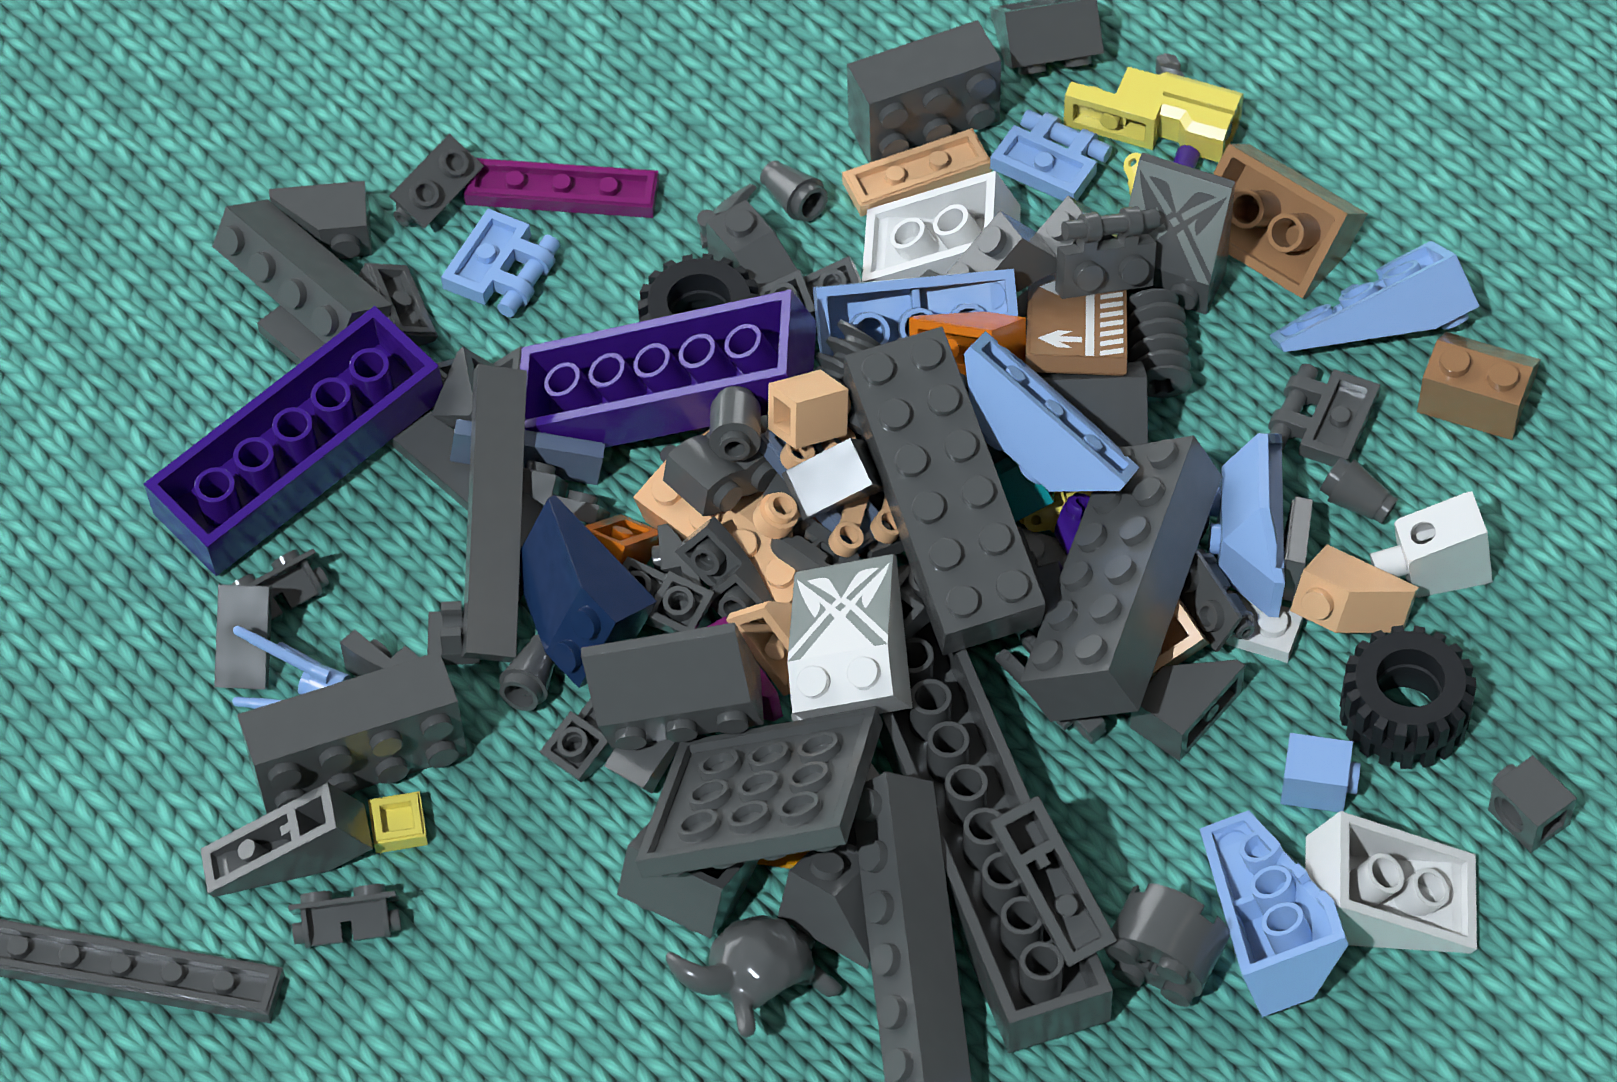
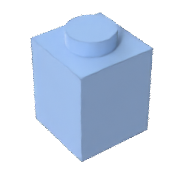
(1319, 773)

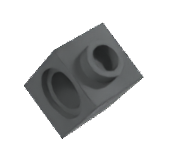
(1531, 803)

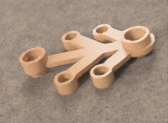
(778, 525)

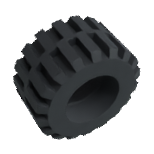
(693, 286)
(1416, 663)

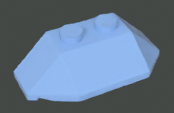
(1039, 425)
(1251, 523)

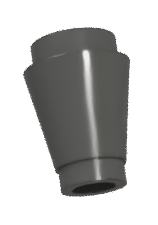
(795, 191)
(1358, 491)
(527, 677)

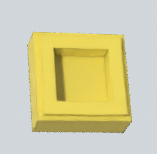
(397, 822)

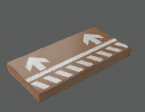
(1076, 332)

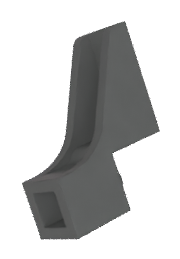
(1015, 246)

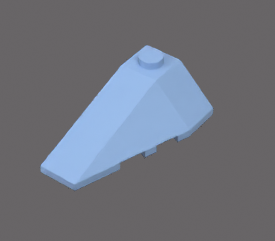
(1410, 296)
(885, 306)
(1276, 915)

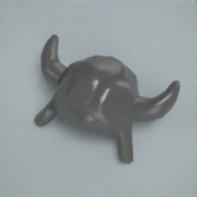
(754, 964)

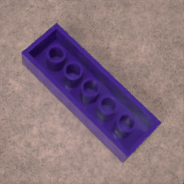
(665, 370)
(294, 440)

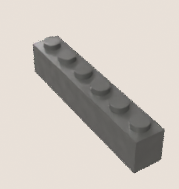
(910, 932)

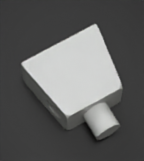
(1440, 547)

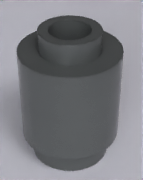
(735, 424)

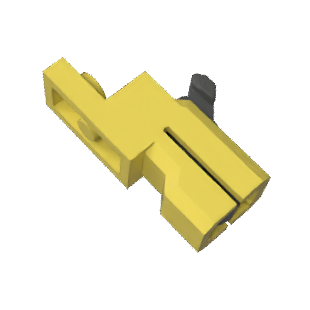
(1157, 107)

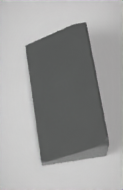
(408, 309)

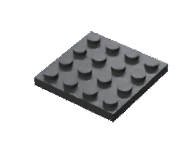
(760, 793)

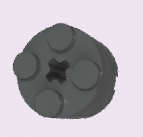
(1166, 943)

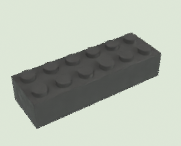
(943, 491)
(1122, 584)

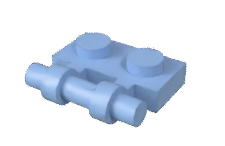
(1047, 165)
(487, 256)

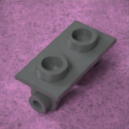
(434, 183)
(291, 578)
(1211, 606)
(365, 910)

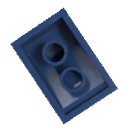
(577, 590)

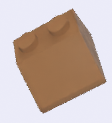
(1477, 385)

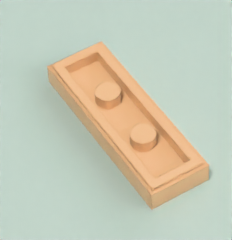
(916, 170)

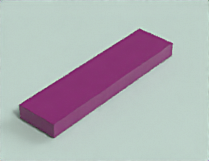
(564, 188)

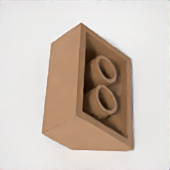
(1285, 221)

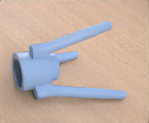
(314, 673)

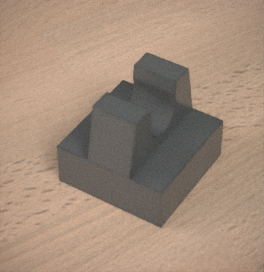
(446, 633)

